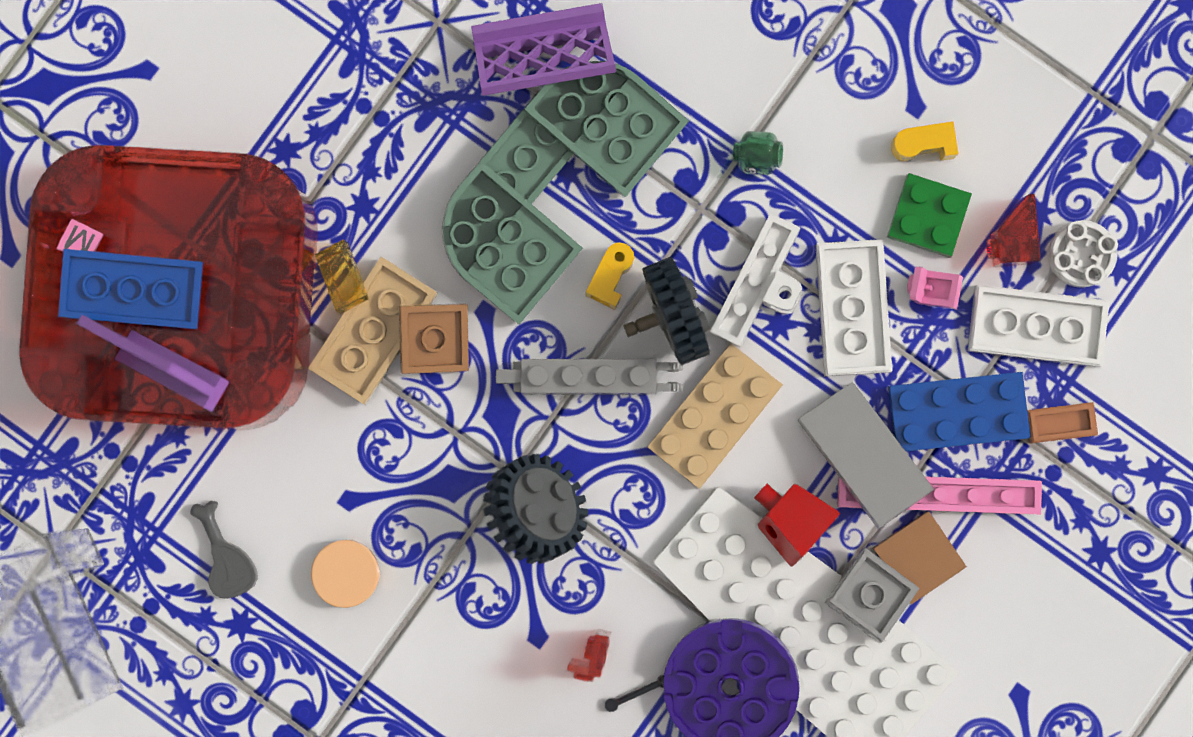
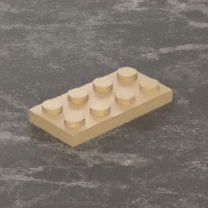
(368, 334)
(715, 416)

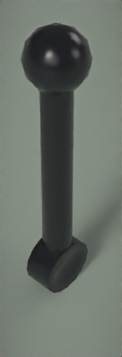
(612, 704)

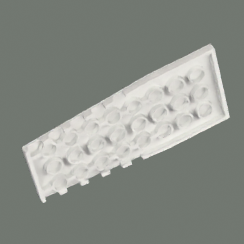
(844, 675)

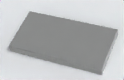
(865, 455)

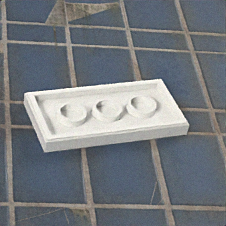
(853, 307)
(1038, 325)

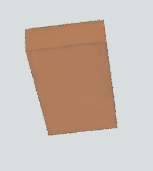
(1062, 422)

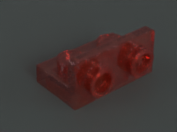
(596, 652)

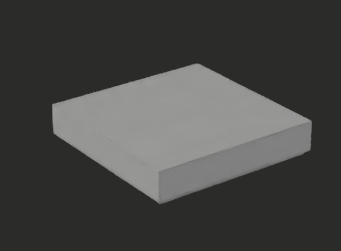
(872, 595)

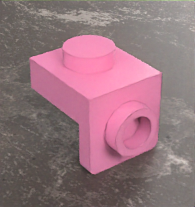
(934, 288)

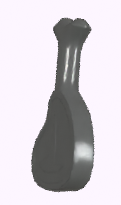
(232, 567)

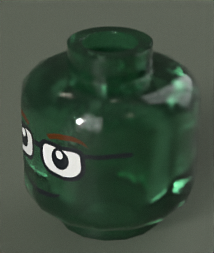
(758, 153)

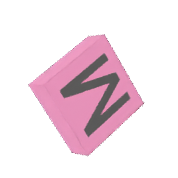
(79, 237)

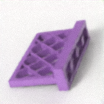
(540, 35)
(163, 365)

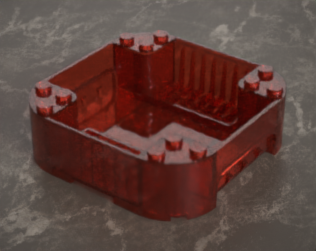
(192, 205)

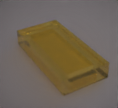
(341, 276)

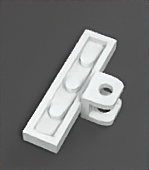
(760, 282)

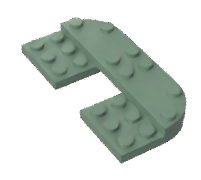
(490, 222)

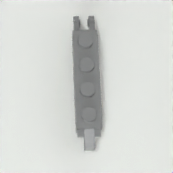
(588, 376)

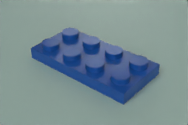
(130, 288)
(959, 411)

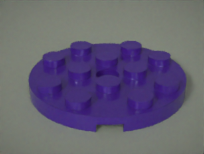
(738, 652)

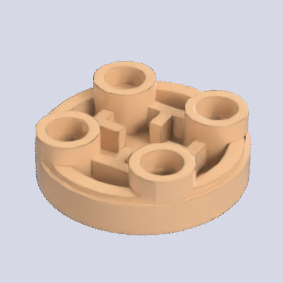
(345, 573)

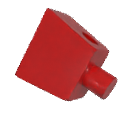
(794, 520)

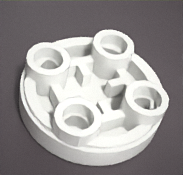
(1082, 253)

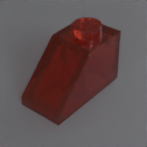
(1016, 237)

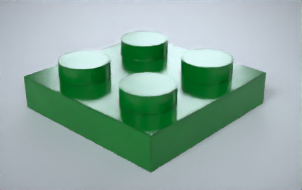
(929, 215)

